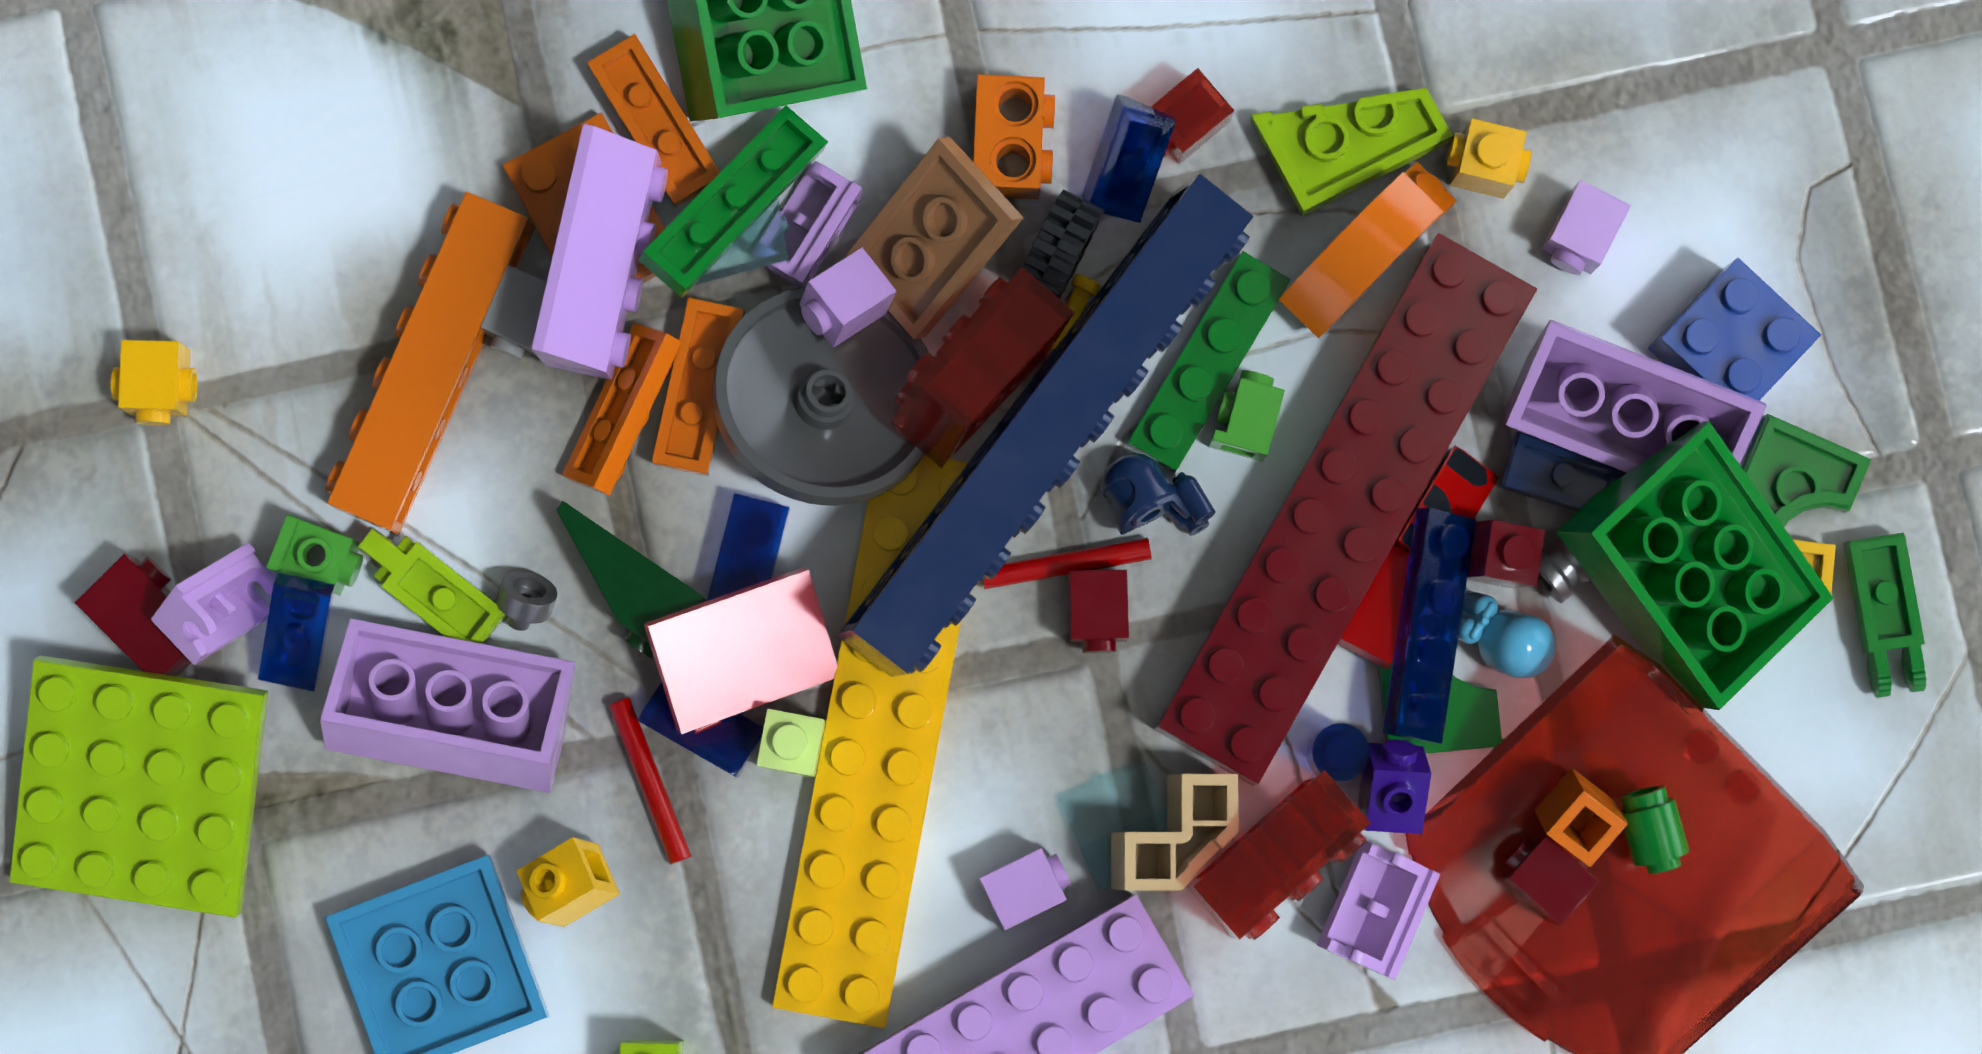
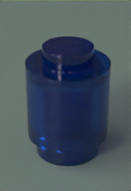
(1339, 751)

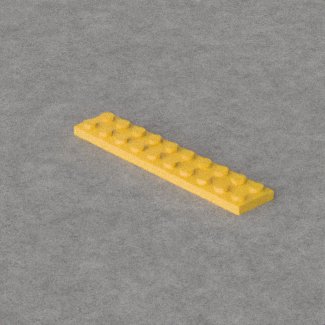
(867, 795)

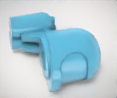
(1506, 638)

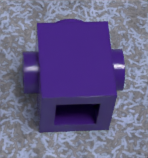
(1395, 787)

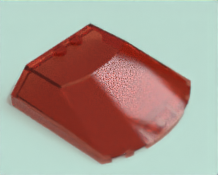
(1644, 954)

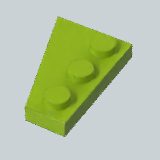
(1347, 145)

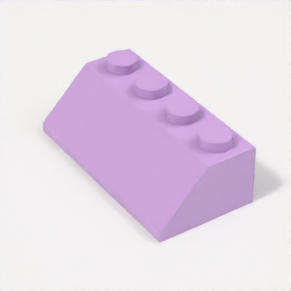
(598, 254)
(1618, 401)
(448, 705)

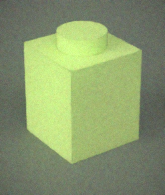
(791, 743)

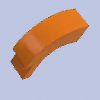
(1367, 248)

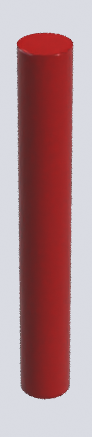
(1076, 560)
(650, 781)

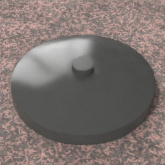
(811, 413)

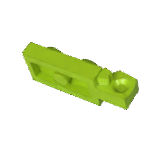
(432, 589)

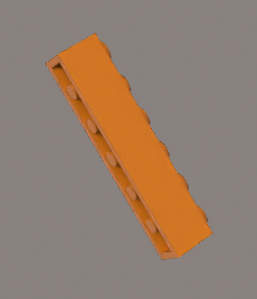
(429, 364)

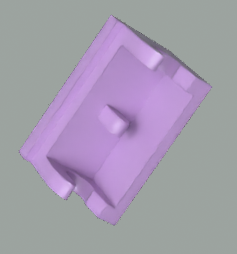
(815, 221)
(216, 604)
(1378, 909)

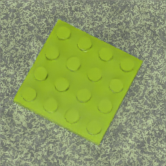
(138, 786)

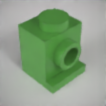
(1248, 416)
(293, 546)

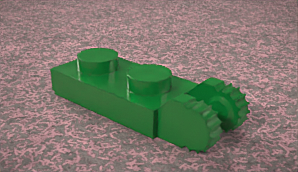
(1886, 609)

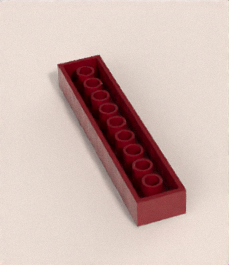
(1345, 510)

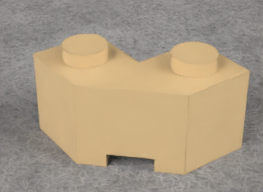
(1199, 823)

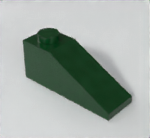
(628, 580)

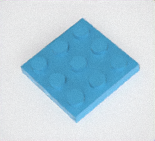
(438, 963)

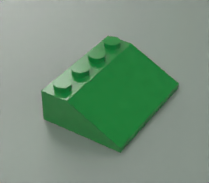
(763, 53)
(1696, 566)

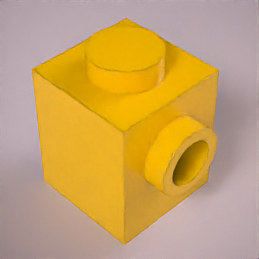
(1488, 158)
(154, 381)
(566, 882)

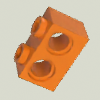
(998, 136)

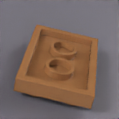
(937, 235)

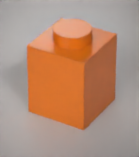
(1580, 817)

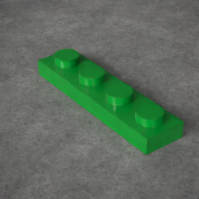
(733, 201)
(1208, 362)

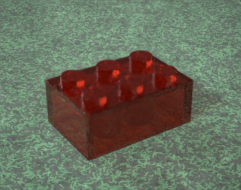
(979, 365)
(1280, 857)

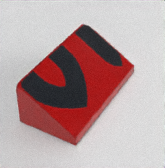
(1456, 488)

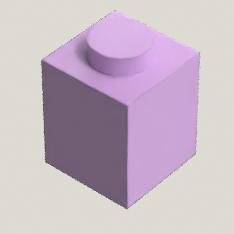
(1584, 229)
(846, 298)
(1026, 887)

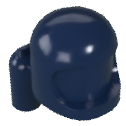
(1143, 494)

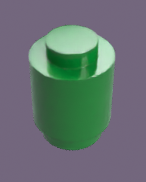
(1654, 829)

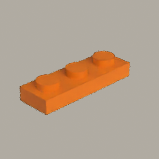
(654, 117)
(622, 410)
(688, 418)

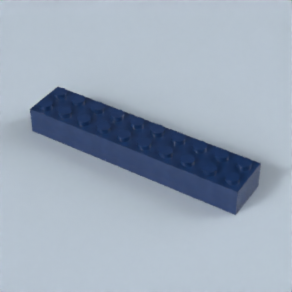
(1045, 427)

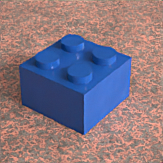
(1736, 334)

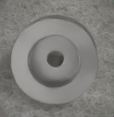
(526, 599)

